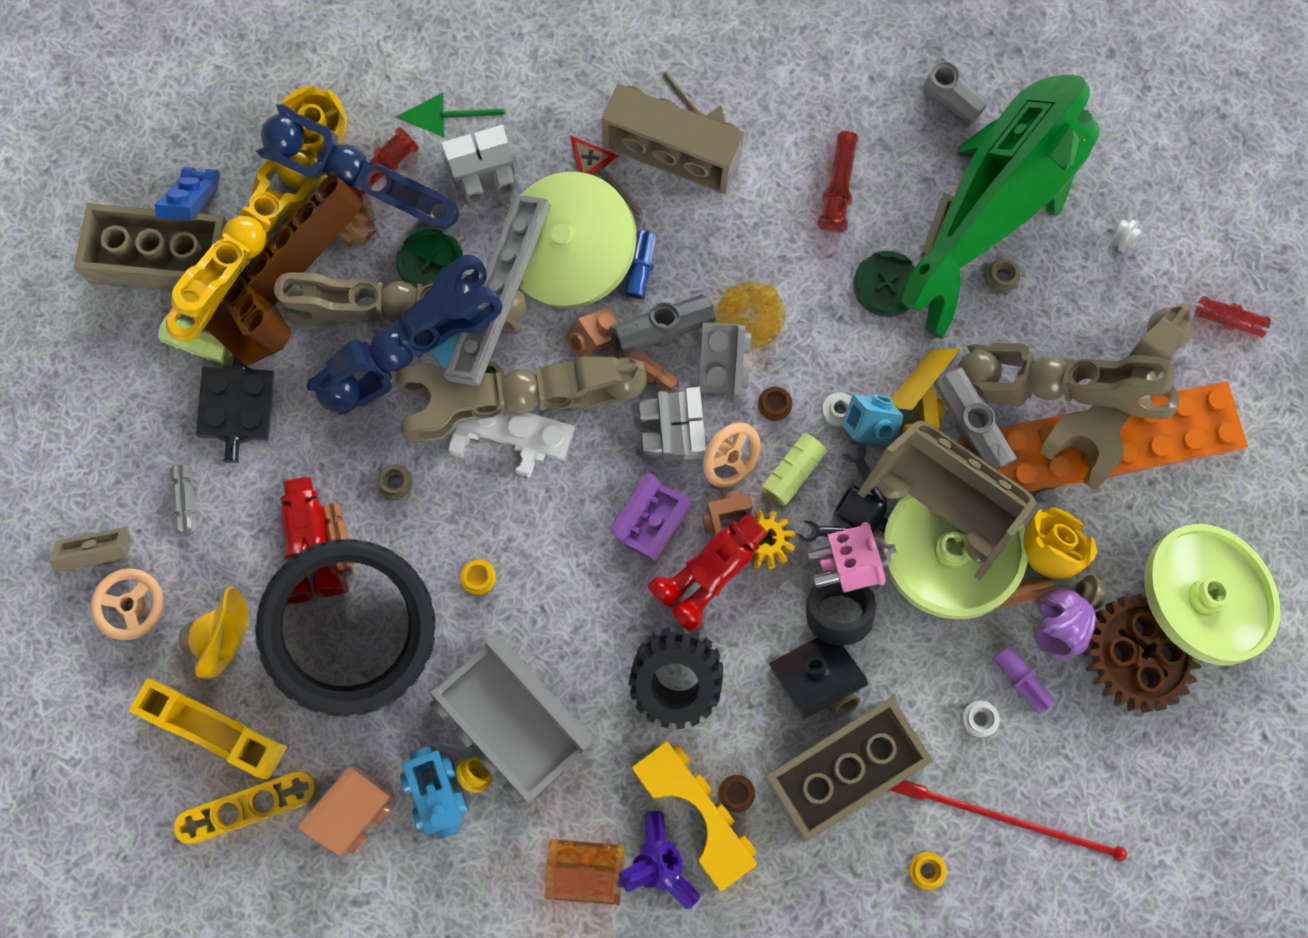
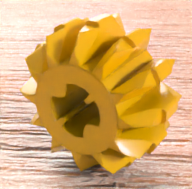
(778, 542)

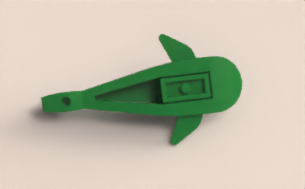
(1016, 171)

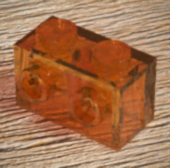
(587, 875)

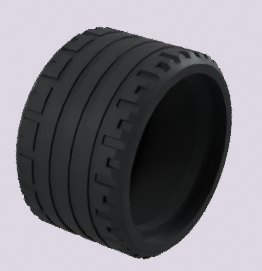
(358, 698)

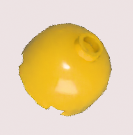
(322, 108)
(1057, 544)

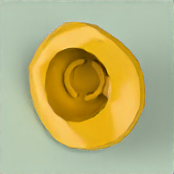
(218, 634)

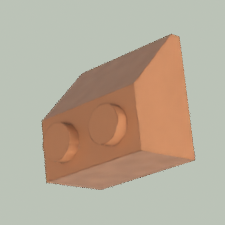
(348, 812)

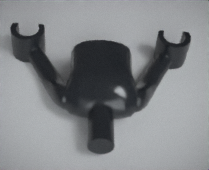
(853, 507)

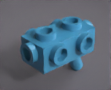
(437, 804)

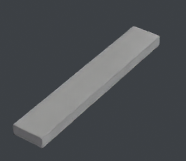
(503, 277)

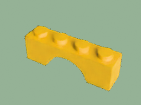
(208, 728)
(724, 854)

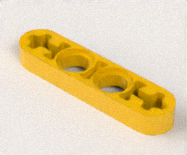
(246, 808)

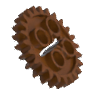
(1125, 675)

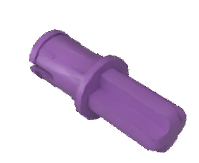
(1024, 679)

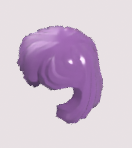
(1066, 625)

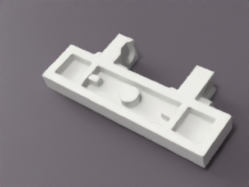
(529, 433)

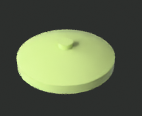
(583, 241)
(936, 570)
(1212, 594)

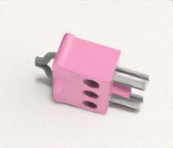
(854, 559)

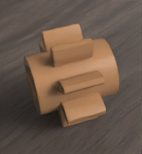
(360, 228)

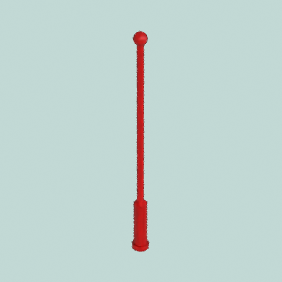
(921, 793)

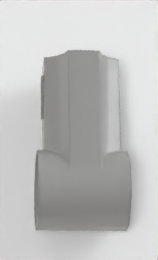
(957, 94)

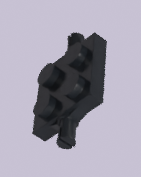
(235, 406)

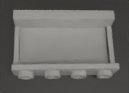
(510, 720)

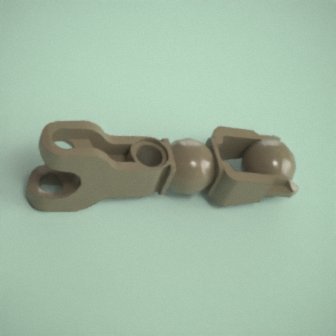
(1113, 383)
(1099, 428)

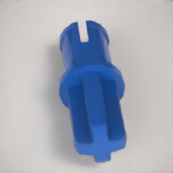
(641, 265)

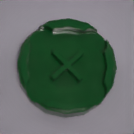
(426, 255)
(882, 281)

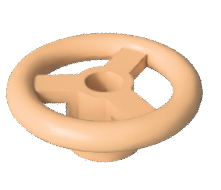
(728, 451)
(139, 609)

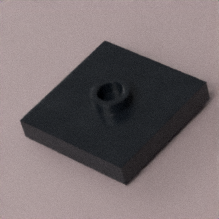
(817, 675)

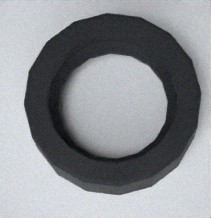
(834, 632)

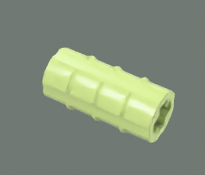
(203, 345)
(794, 469)

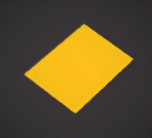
(923, 378)

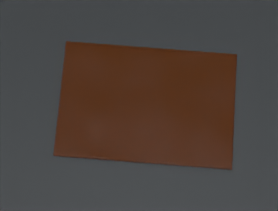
(226, 330)

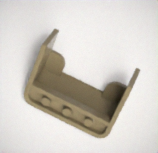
(955, 487)

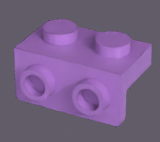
(650, 517)

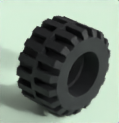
(673, 705)

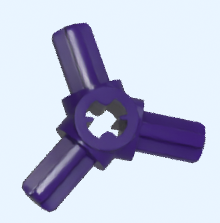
(658, 865)

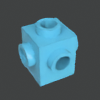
(872, 420)

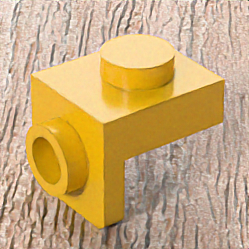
(929, 410)

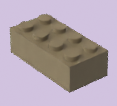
(672, 138)
(140, 250)
(847, 769)

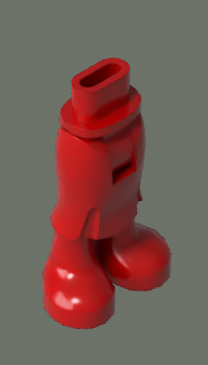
(303, 527)
(712, 568)

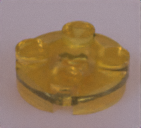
(764, 301)

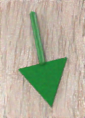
(431, 114)

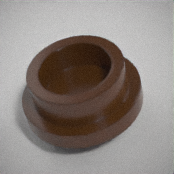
(775, 403)
(736, 793)

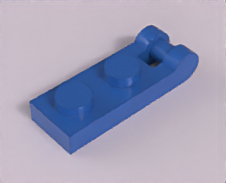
(188, 194)

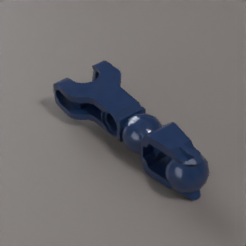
(284, 137)
(422, 327)

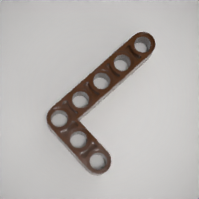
(290, 250)

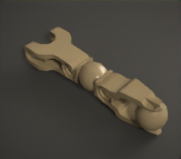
(336, 300)
(574, 384)

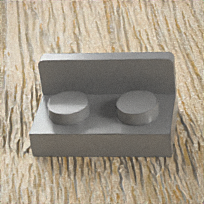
(722, 358)

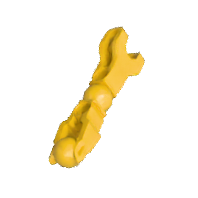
(241, 239)

